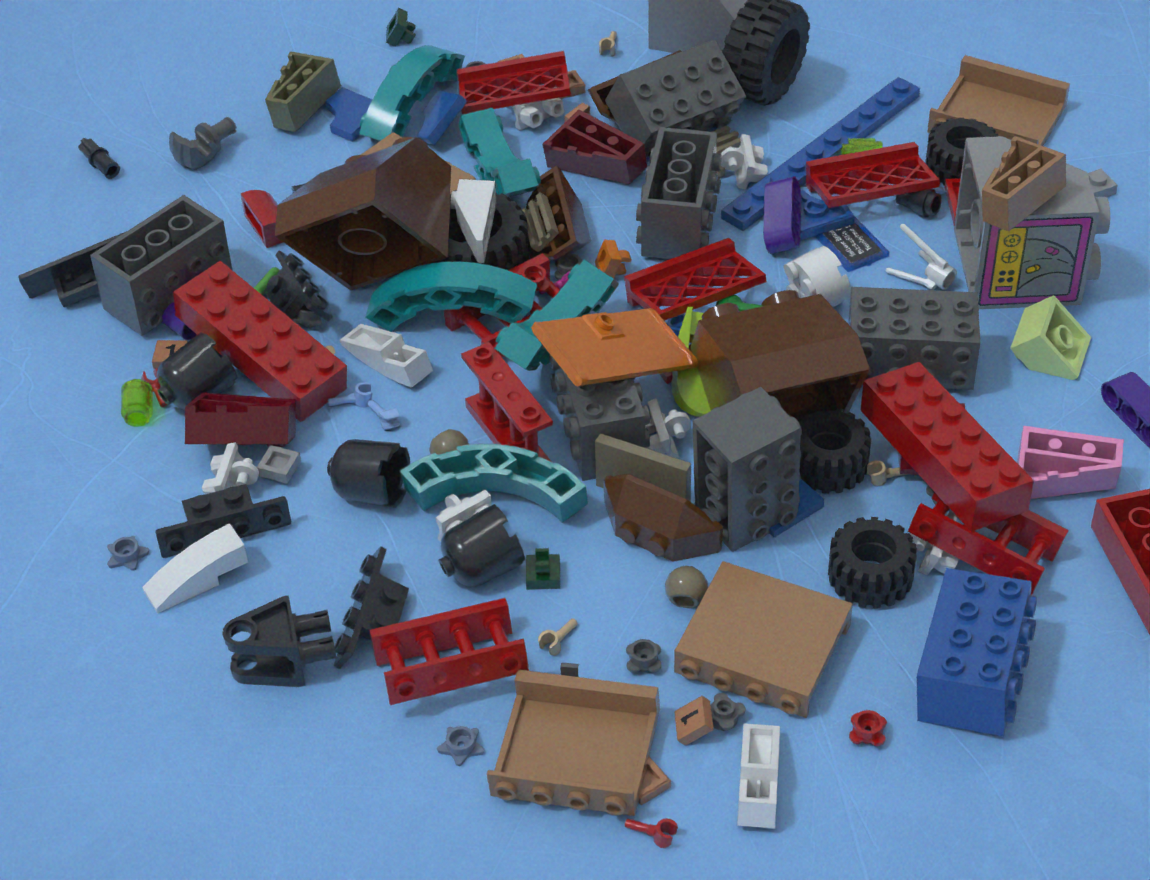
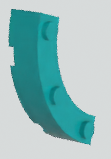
(404, 84)
(495, 160)
(451, 287)
(583, 293)
(495, 469)

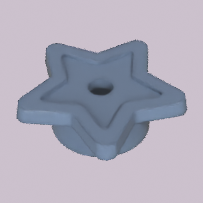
(124, 545)
(460, 735)

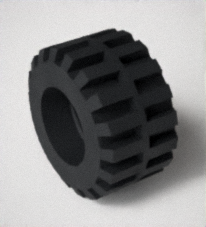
(947, 145)
(833, 450)
(870, 582)

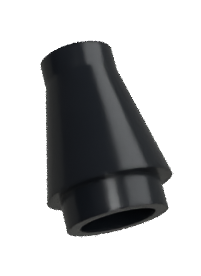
(922, 202)

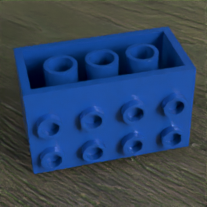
(976, 652)

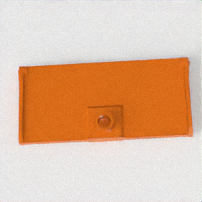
(613, 346)

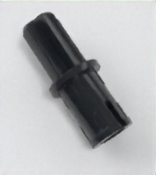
(99, 158)

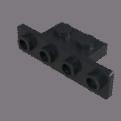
(69, 275)
(294, 288)
(216, 510)
(376, 605)

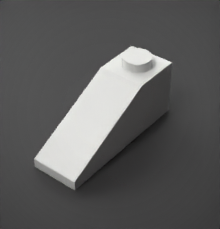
(475, 213)

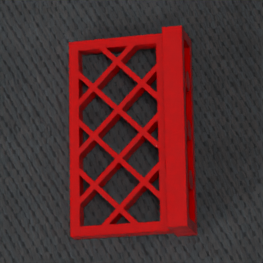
(520, 74)
(861, 168)
(696, 267)

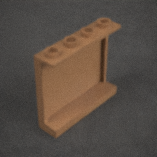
(1005, 99)
(762, 638)
(576, 743)

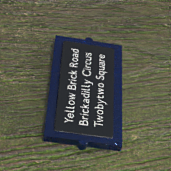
(853, 245)

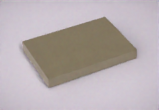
(620, 457)

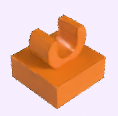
(610, 259)

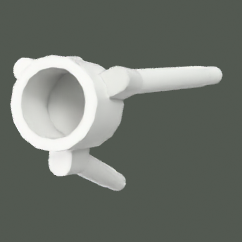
(938, 270)

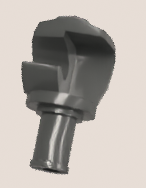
(205, 146)

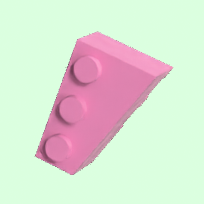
(1069, 461)

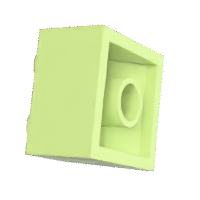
(1050, 340)

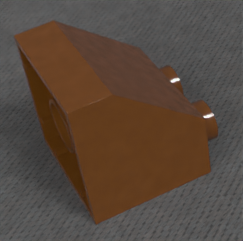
(372, 214)
(788, 347)

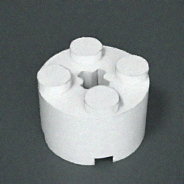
(818, 274)

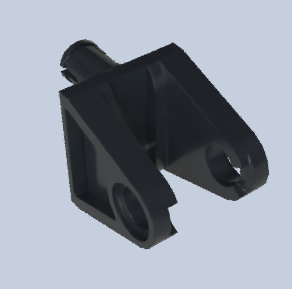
(277, 644)

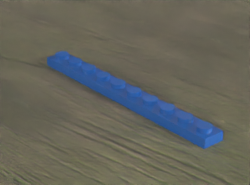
(857, 124)

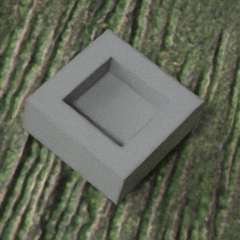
(1102, 184)
(279, 464)

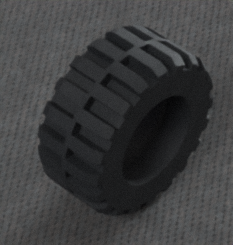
(767, 47)
(507, 241)

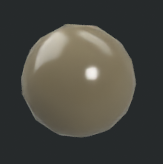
(447, 442)
(686, 586)

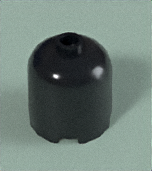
(194, 371)
(369, 472)
(480, 548)

